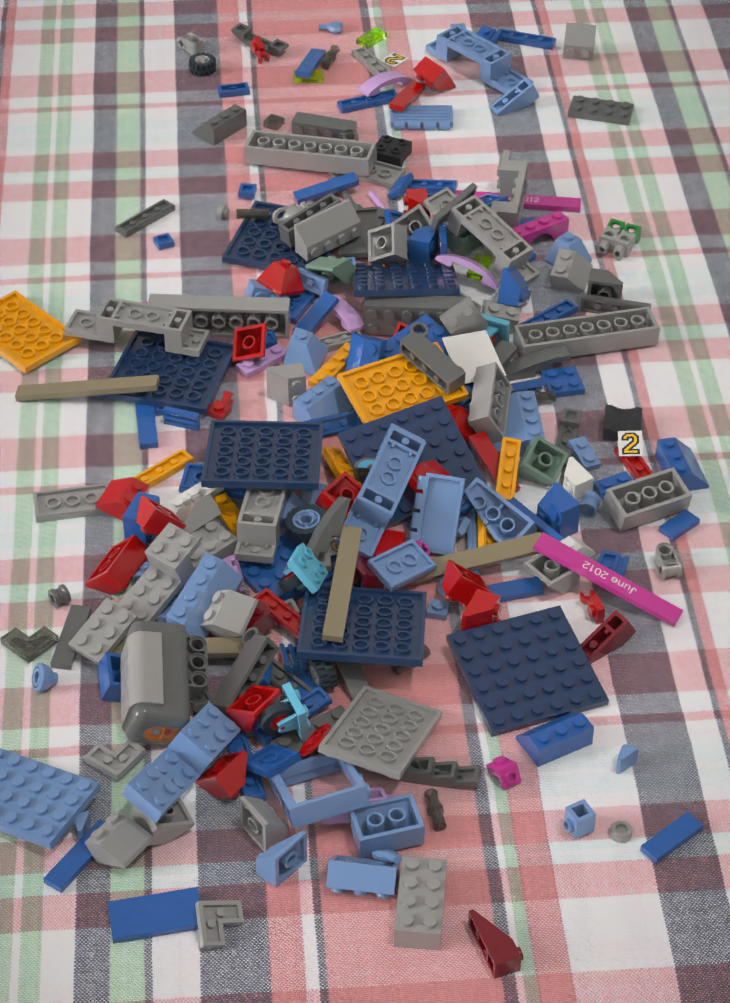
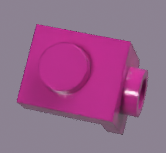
(505, 770)

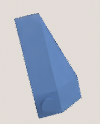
(497, 513)

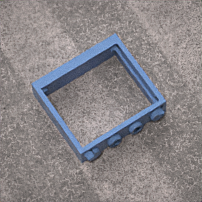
(323, 806)

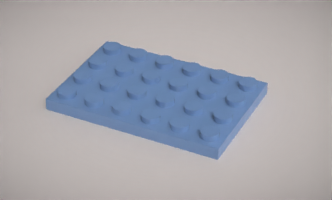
(40, 799)

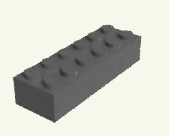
(383, 313)

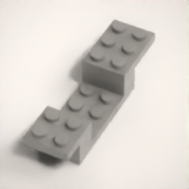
(513, 183)
(488, 228)
(119, 314)
(259, 525)
(145, 600)

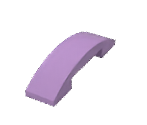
(373, 85)
(488, 278)
(349, 317)

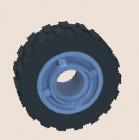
(302, 522)

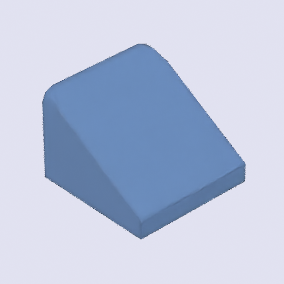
(626, 758)
(82, 824)

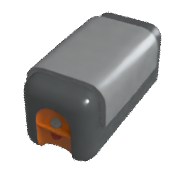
(160, 680)

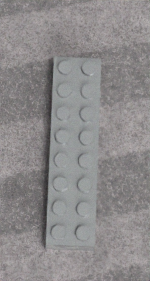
(310, 153)
(226, 313)
(590, 332)

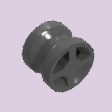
(59, 595)

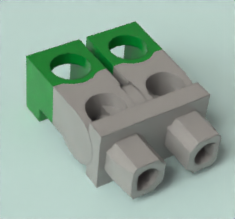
(618, 240)

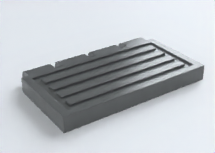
(358, 247)

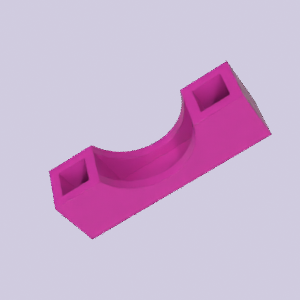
(552, 224)

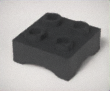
(393, 150)
(620, 420)

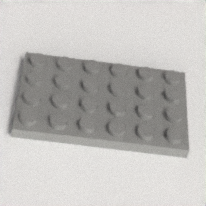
(380, 732)

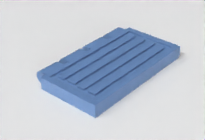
(423, 116)
(438, 512)

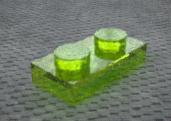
(371, 37)

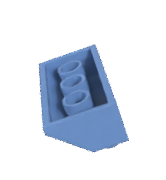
(195, 598)

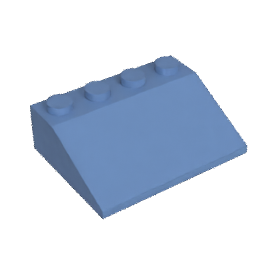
(523, 419)

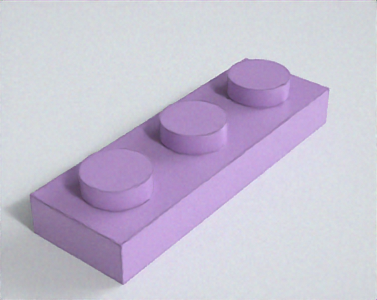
(254, 366)

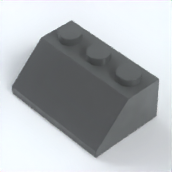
(222, 125)

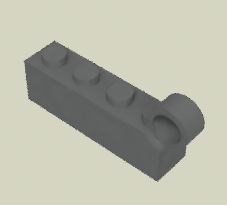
(324, 126)
(286, 228)
(431, 359)
(247, 668)

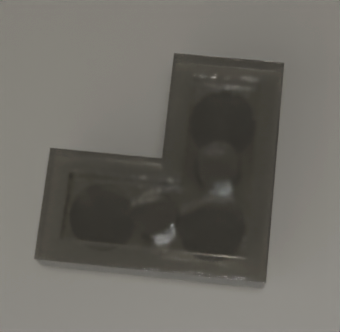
(29, 647)

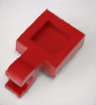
(259, 49)
(221, 409)
(595, 607)

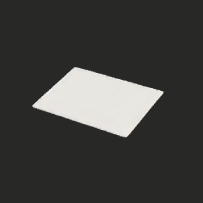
(471, 351)

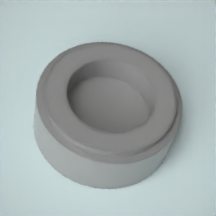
(621, 831)

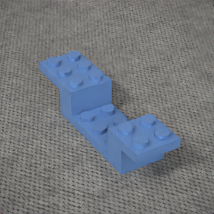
(493, 60)
(384, 486)
(181, 763)

